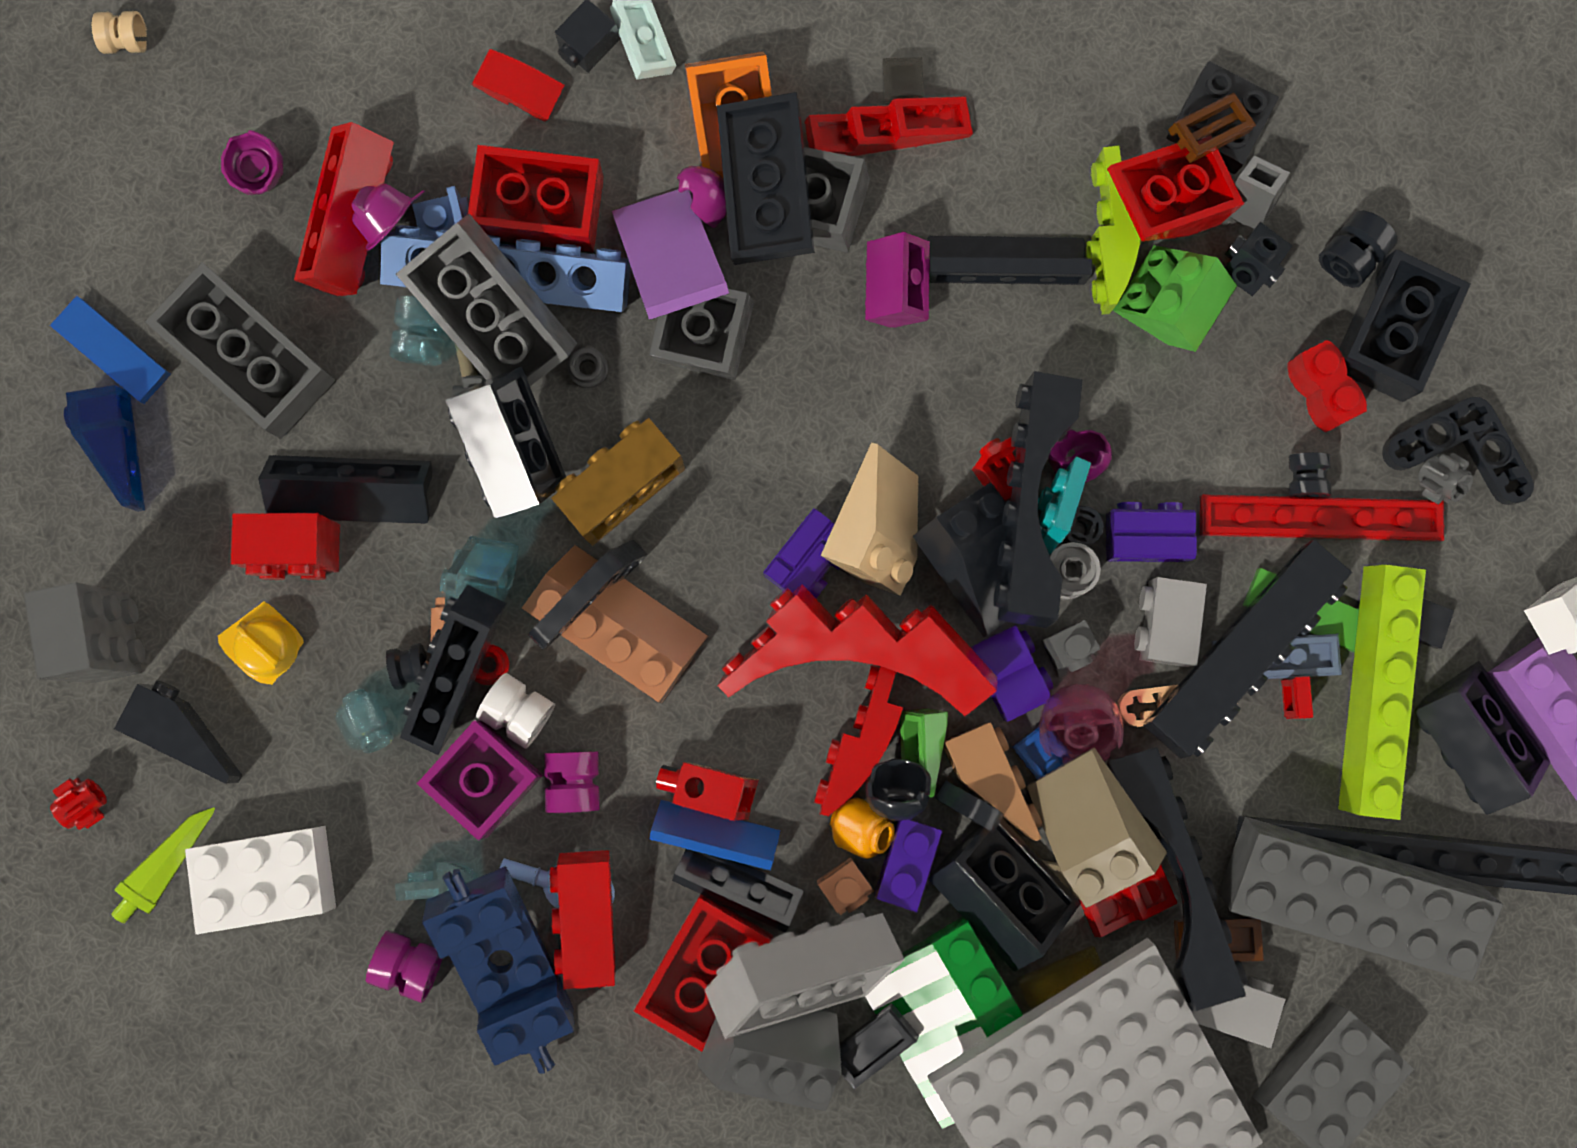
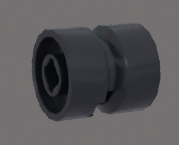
(1358, 248)

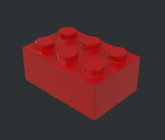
(536, 196)
(704, 944)

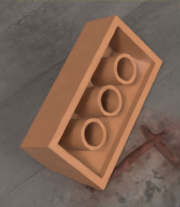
(622, 627)

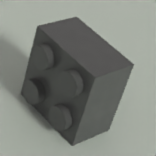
(705, 335)

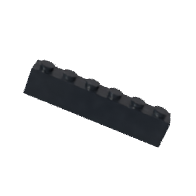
(1248, 649)

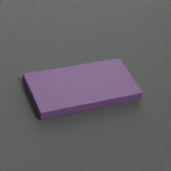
(669, 253)

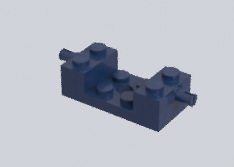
(516, 1003)

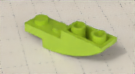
(1115, 244)

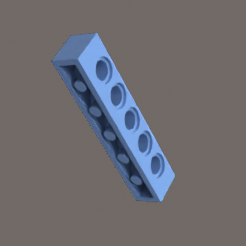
(610, 268)

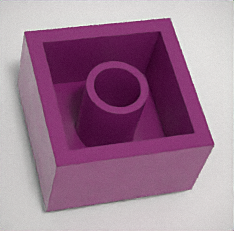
(480, 779)

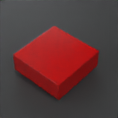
(1297, 697)

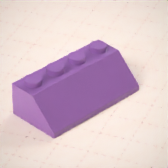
(1545, 699)

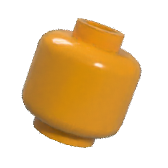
(861, 829)

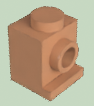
(845, 887)

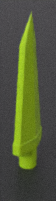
(154, 874)

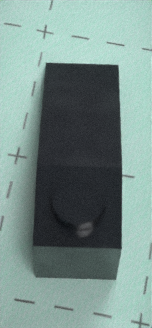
(174, 728)

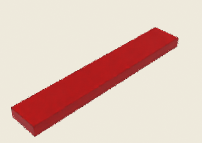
(1321, 518)

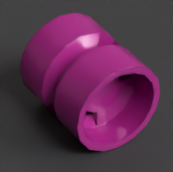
(571, 782)
(404, 966)

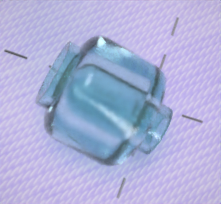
(366, 721)

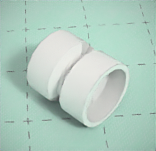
(512, 708)

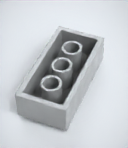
(802, 973)

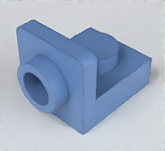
(440, 212)

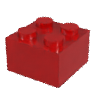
(284, 543)

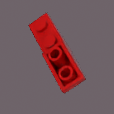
(856, 756)

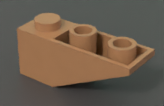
(984, 769)

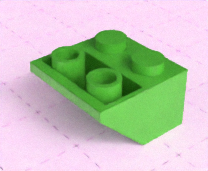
(1176, 296)

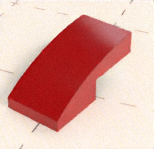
(518, 83)
(1130, 904)

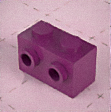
(894, 290)

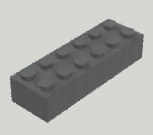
(1359, 899)

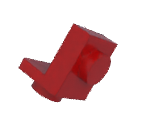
(994, 466)

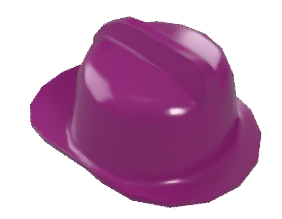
(379, 211)

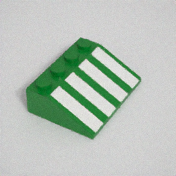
(949, 999)

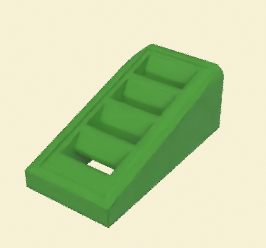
(923, 739)

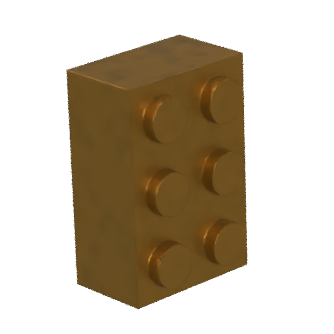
(618, 480)

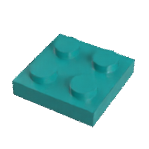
(1061, 501)

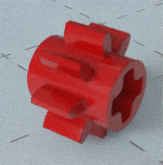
(78, 803)

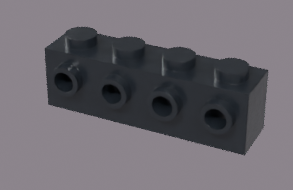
(452, 668)

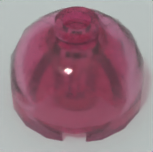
(1078, 720)

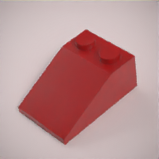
(1175, 197)

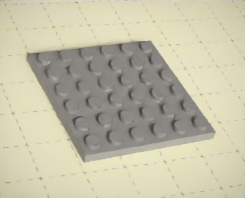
(1098, 1069)

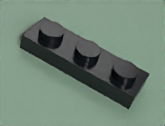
(739, 888)

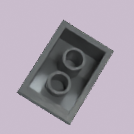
(836, 196)

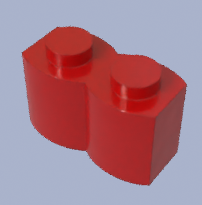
(1329, 392)

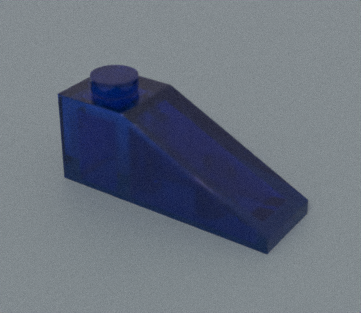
(105, 431)

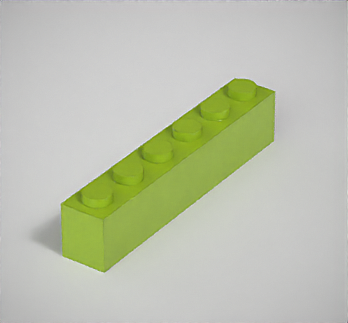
(1382, 691)

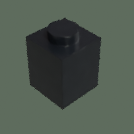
(586, 36)

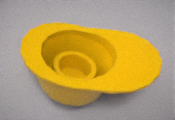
(262, 643)

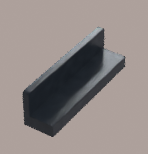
(1008, 260)
(347, 488)

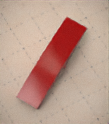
(890, 127)

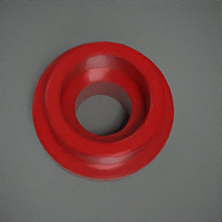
(502, 666)

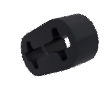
(969, 806)

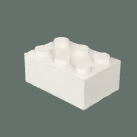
(260, 880)

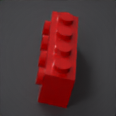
(332, 245)

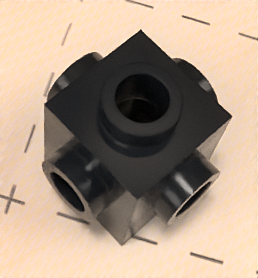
(1256, 259)

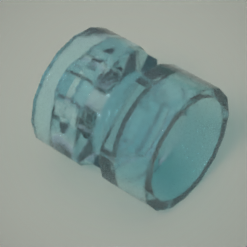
(415, 349)

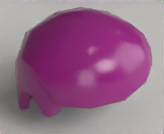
(246, 157)
(707, 191)
(1088, 446)

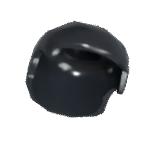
(898, 789)

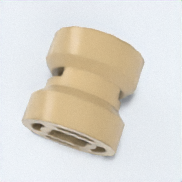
(118, 32)

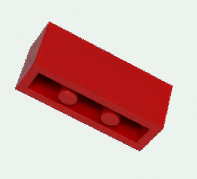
(584, 919)

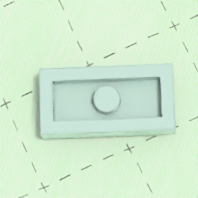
(643, 38)

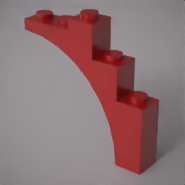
(862, 633)

